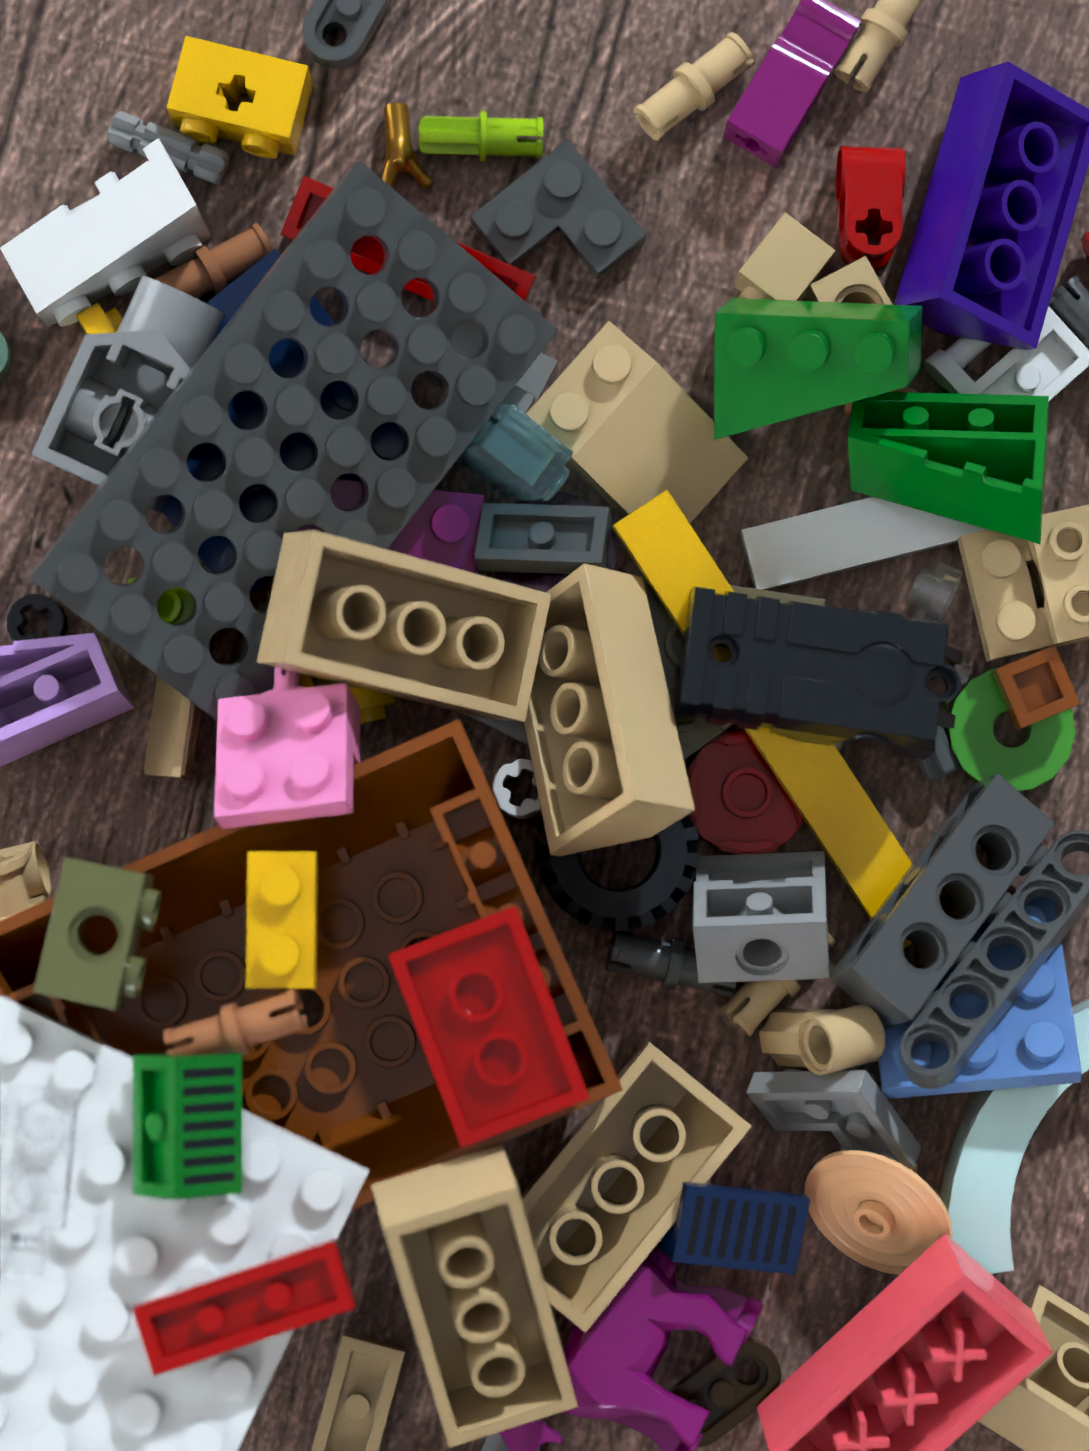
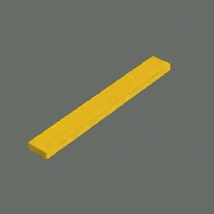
(810, 773)

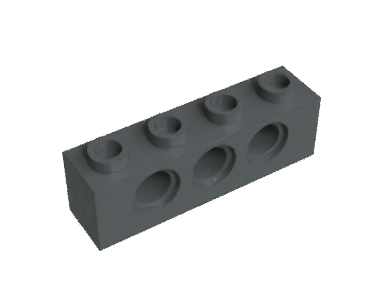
(875, 965)

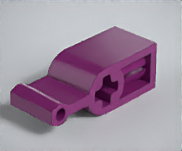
(790, 80)

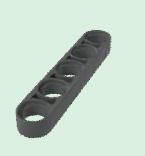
(994, 985)

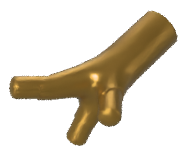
(399, 148)

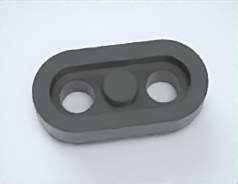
(353, 17)

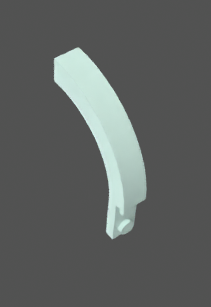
(988, 1156)

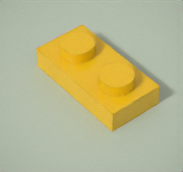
(281, 919)

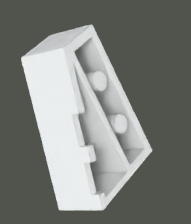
(108, 240)

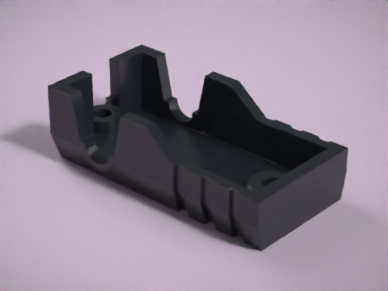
(816, 671)

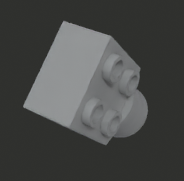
(125, 380)

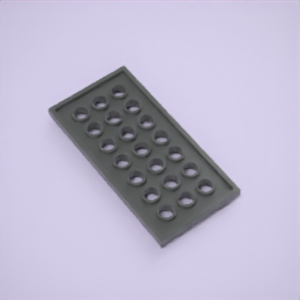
(240, 362)

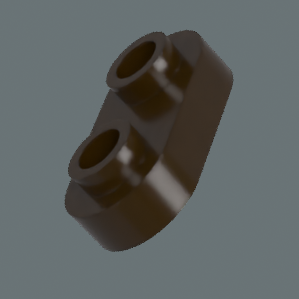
(727, 1396)

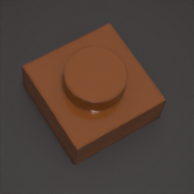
(1035, 687)

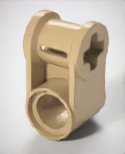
(23, 878)

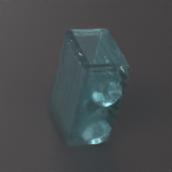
(517, 456)

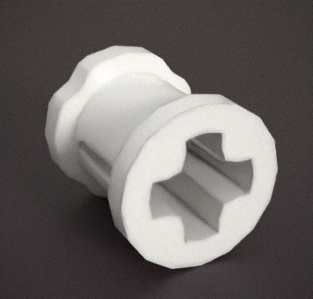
(503, 796)

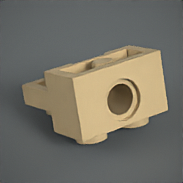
(1004, 592)

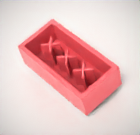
(910, 1363)

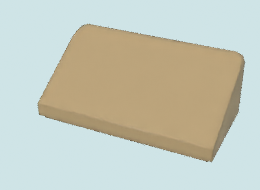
(172, 734)

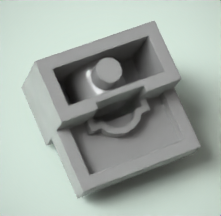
(761, 917)

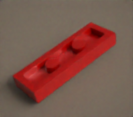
(244, 1306)

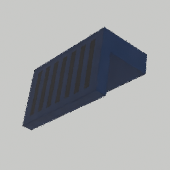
(737, 1228)

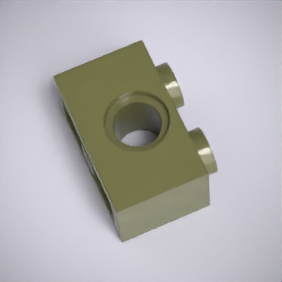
(67, 963)

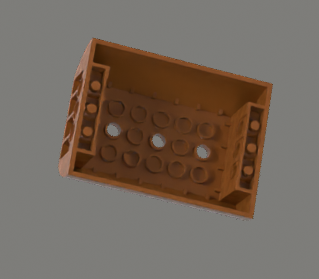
(403, 866)

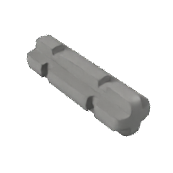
(206, 161)

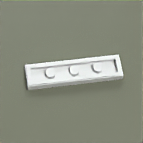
(842, 540)

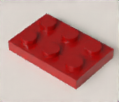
(488, 1026)

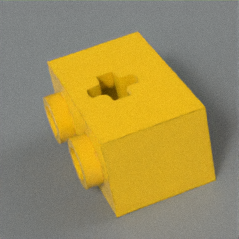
(218, 74)

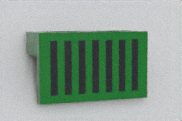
(187, 1125)

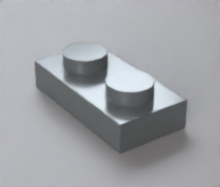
(542, 537)

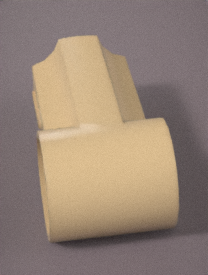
(823, 1038)

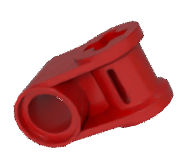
(871, 197)

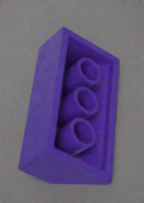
(998, 209)

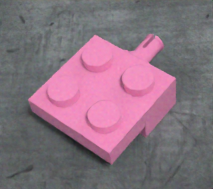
(286, 753)

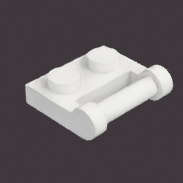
(1020, 372)

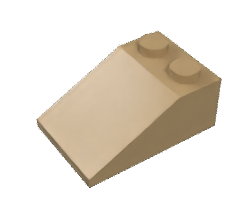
(635, 429)

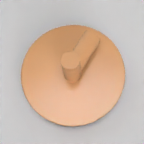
(875, 1209)

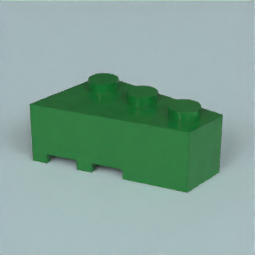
(807, 357)
(954, 456)

